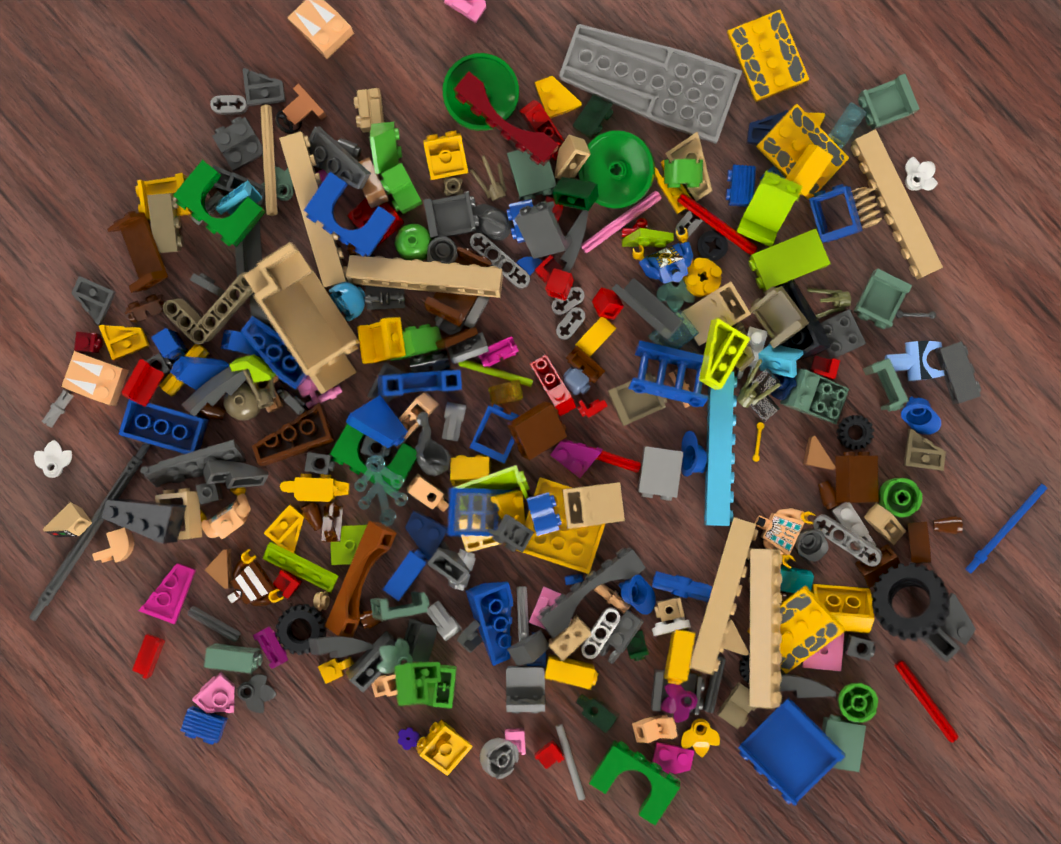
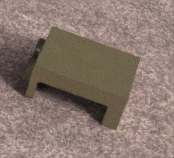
(778, 315)
(632, 405)

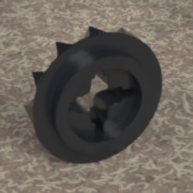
(721, 243)

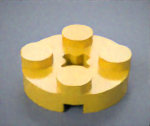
(710, 270)

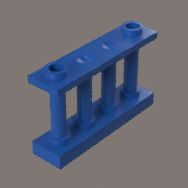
(672, 356)

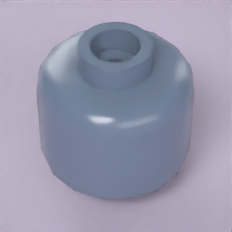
(576, 381)

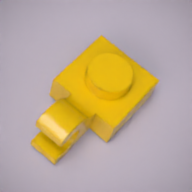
(333, 669)

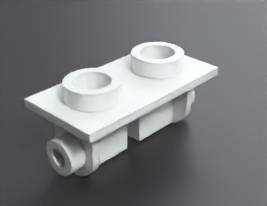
(469, 559)

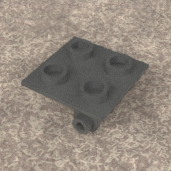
(384, 298)
(842, 334)

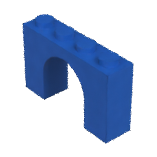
(322, 209)
(419, 381)

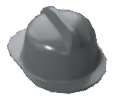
(493, 222)

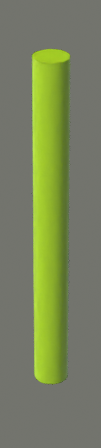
(496, 372)

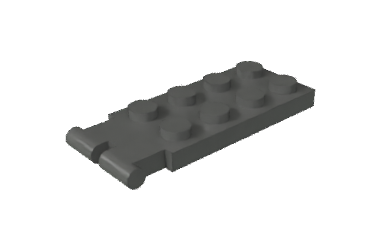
(191, 464)

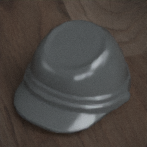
(442, 250)
(811, 544)

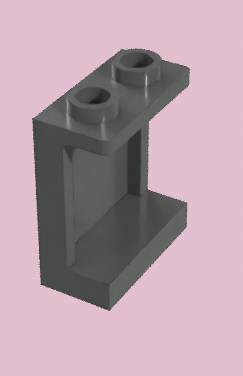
(451, 215)
(541, 230)
(694, 683)

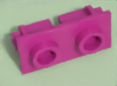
(503, 348)

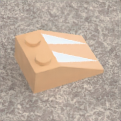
(321, 26)
(95, 378)

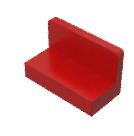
(142, 383)
(148, 655)

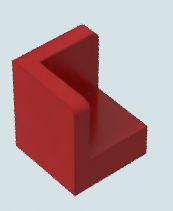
(546, 267)
(559, 284)
(607, 303)
(825, 367)
(287, 583)
(549, 754)

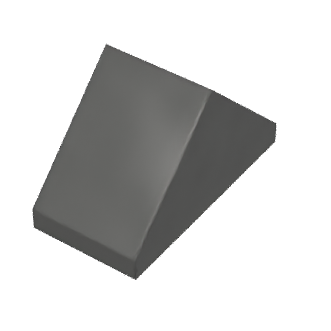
(449, 565)
(529, 649)

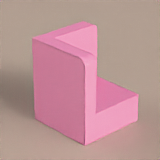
(517, 737)

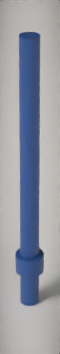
(981, 556)

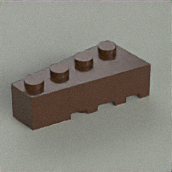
(294, 438)

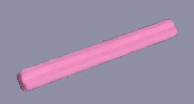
(621, 221)

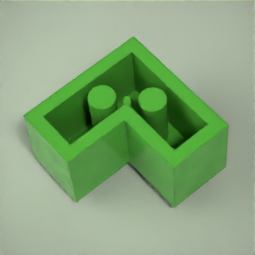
(400, 186)
(420, 340)
(413, 681)

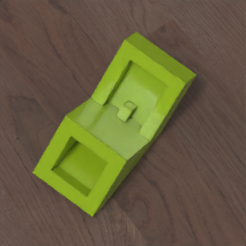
(258, 367)

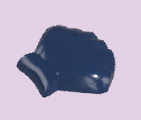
(784, 390)

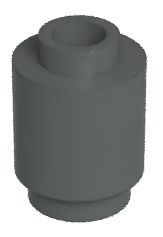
(350, 147)

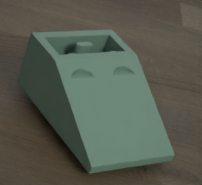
(816, 396)

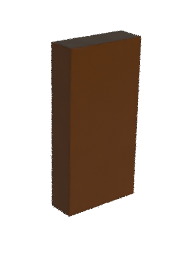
(456, 337)

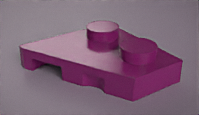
(575, 456)

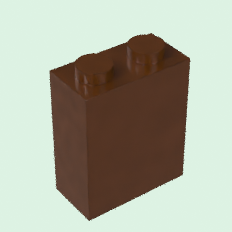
(537, 430)
(856, 478)

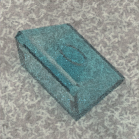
(680, 336)

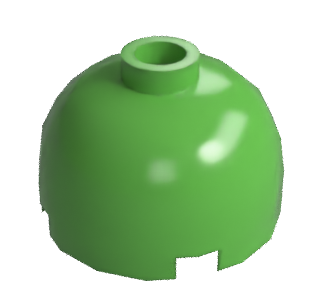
(412, 242)
(858, 702)

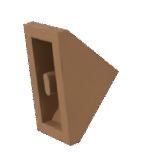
(816, 455)
(221, 569)

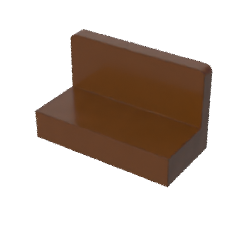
(872, 573)

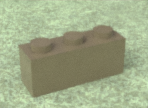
(165, 222)

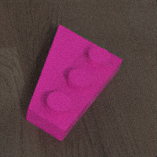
(169, 597)

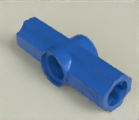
(681, 586)

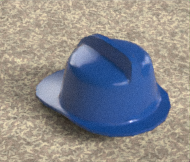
(921, 416)
(694, 455)
(638, 594)

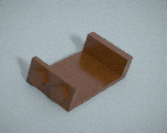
(141, 250)
(456, 306)

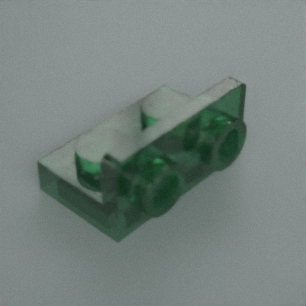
(592, 116)

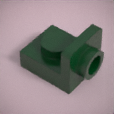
(637, 647)

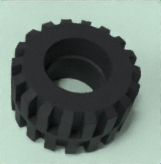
(285, 633)

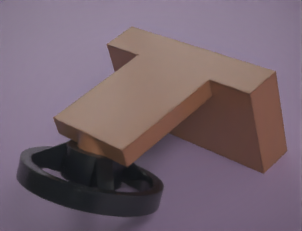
(298, 110)

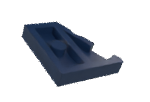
(759, 129)
(426, 533)

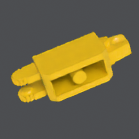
(315, 489)

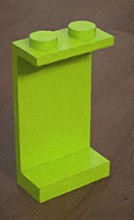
(768, 208)
(789, 260)
(502, 480)

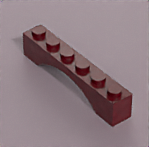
(536, 144)

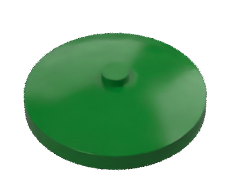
(499, 84)
(620, 168)

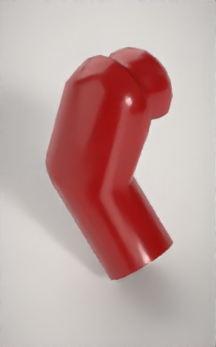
(641, 223)

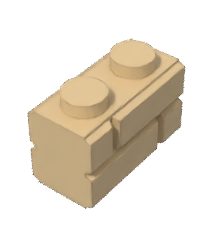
(370, 108)

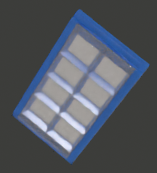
(473, 511)

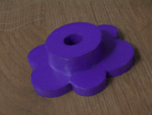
(408, 743)

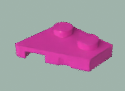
(673, 758)

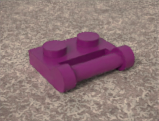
(271, 647)

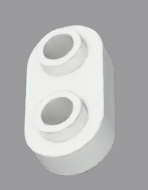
(662, 628)

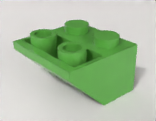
(442, 693)

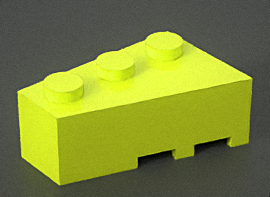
(721, 353)

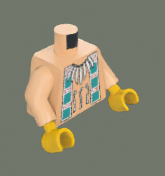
(228, 518)
(782, 530)

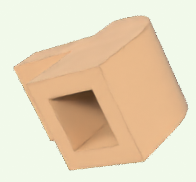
(121, 546)
(385, 685)
(654, 728)

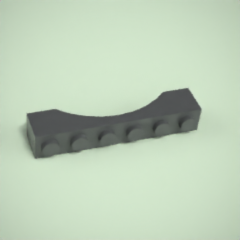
(558, 616)

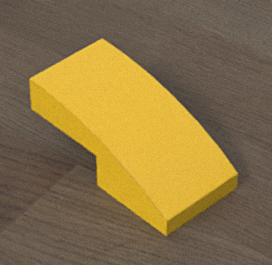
(596, 336)

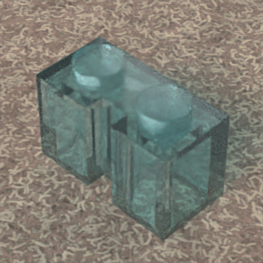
(848, 120)

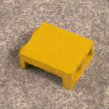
(159, 186)
(381, 341)

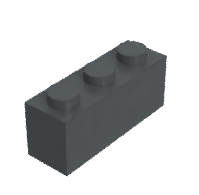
(958, 373)
(365, 669)

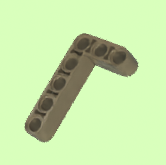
(217, 311)

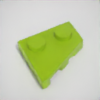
(648, 238)

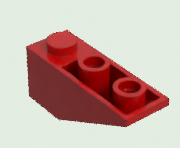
(539, 121)
(553, 385)

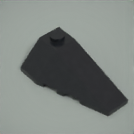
(812, 337)

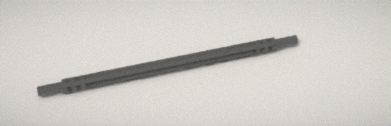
(85, 538)

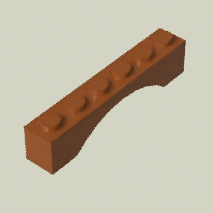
(345, 611)

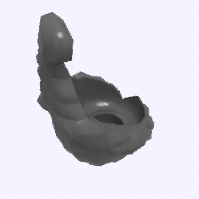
(430, 455)

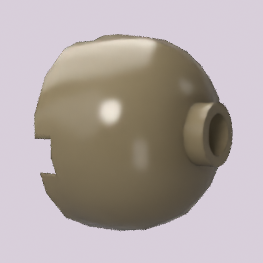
(242, 403)

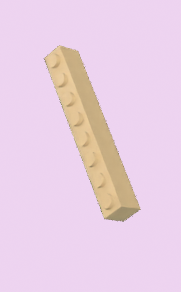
(306, 184)
(895, 204)
(425, 275)
(722, 596)
(765, 628)

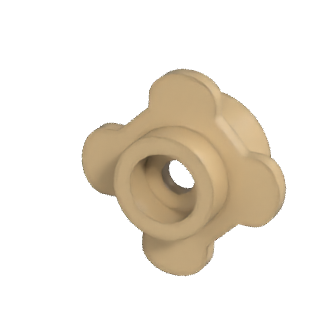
(321, 600)

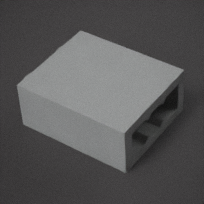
(660, 473)

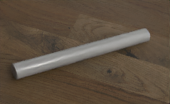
(570, 762)

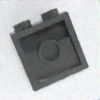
(238, 143)

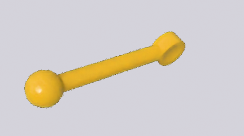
(760, 426)

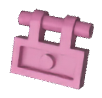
(308, 388)

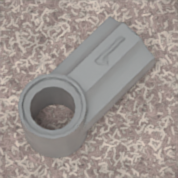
(453, 417)
(446, 624)

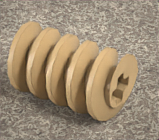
(865, 207)

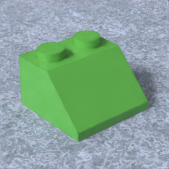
(384, 146)

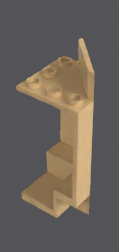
(304, 316)

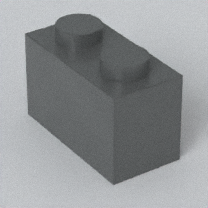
(941, 645)

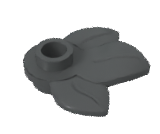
(259, 693)

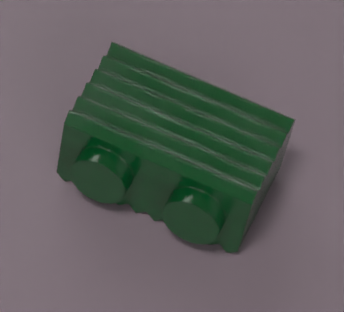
(575, 193)

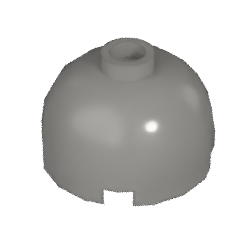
(498, 757)

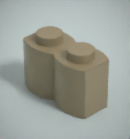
(736, 706)

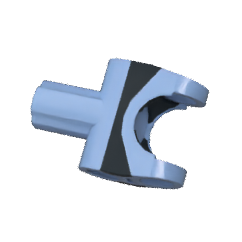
(916, 360)

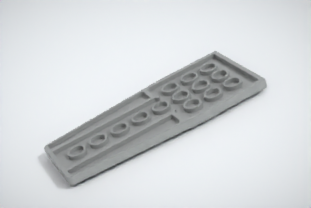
(652, 80)

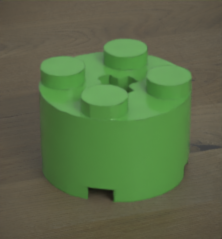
(683, 172)
(904, 487)

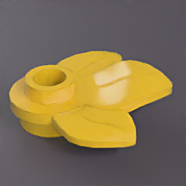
(700, 739)

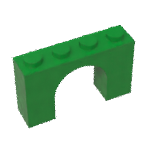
(193, 195)
(348, 451)
(620, 759)

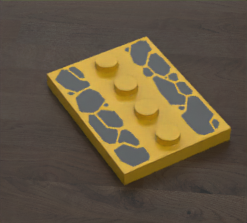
(768, 55)
(790, 139)
(804, 628)

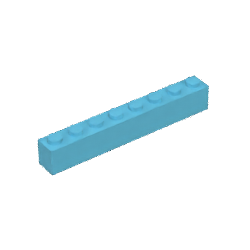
(719, 454)

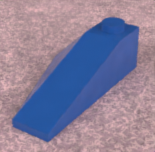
(274, 352)
(492, 610)

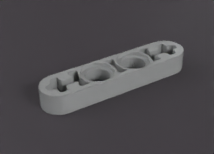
(498, 262)
(849, 536)

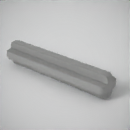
(522, 608)

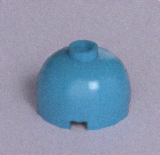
(348, 299)

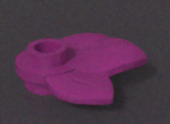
(676, 703)

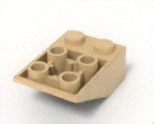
(721, 304)
(593, 505)

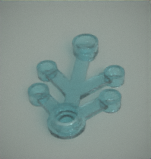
(381, 488)

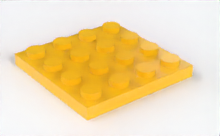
(566, 547)

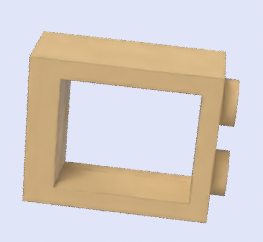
(191, 514)
(569, 640)

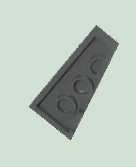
(335, 159)

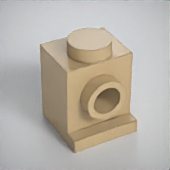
(675, 603)

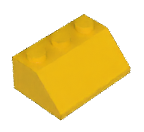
(848, 605)

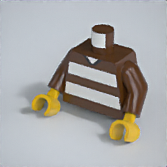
(252, 583)

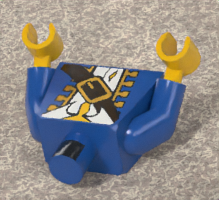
(669, 263)

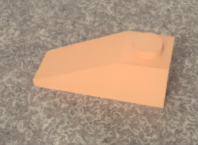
(423, 403)

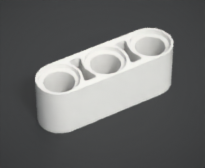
(596, 641)

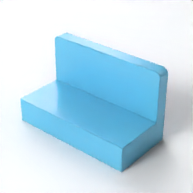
(236, 197)
(780, 360)

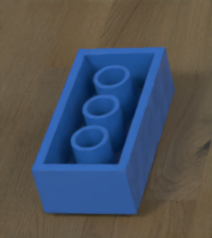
(163, 427)

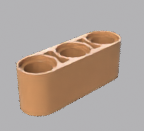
(373, 188)

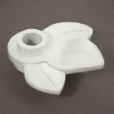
(921, 173)
(52, 456)

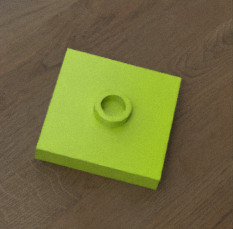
(344, 551)

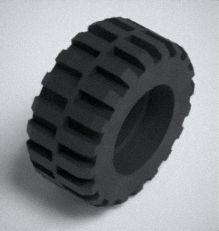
(905, 577)

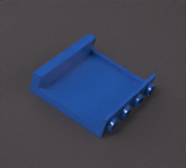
(790, 751)

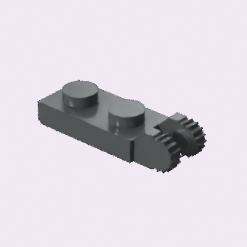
(622, 635)

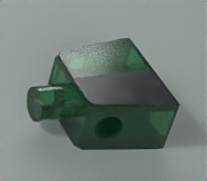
(605, 717)

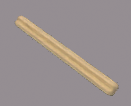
(268, 160)

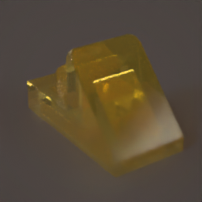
(506, 393)

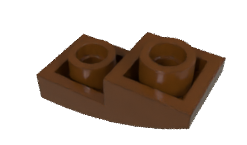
(919, 542)

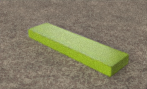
(300, 567)

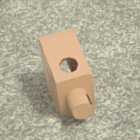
(421, 487)

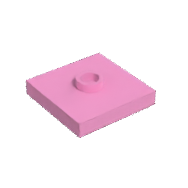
(827, 657)

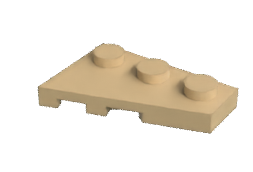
(692, 149)

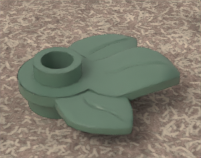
(283, 181)
(675, 295)
(393, 656)

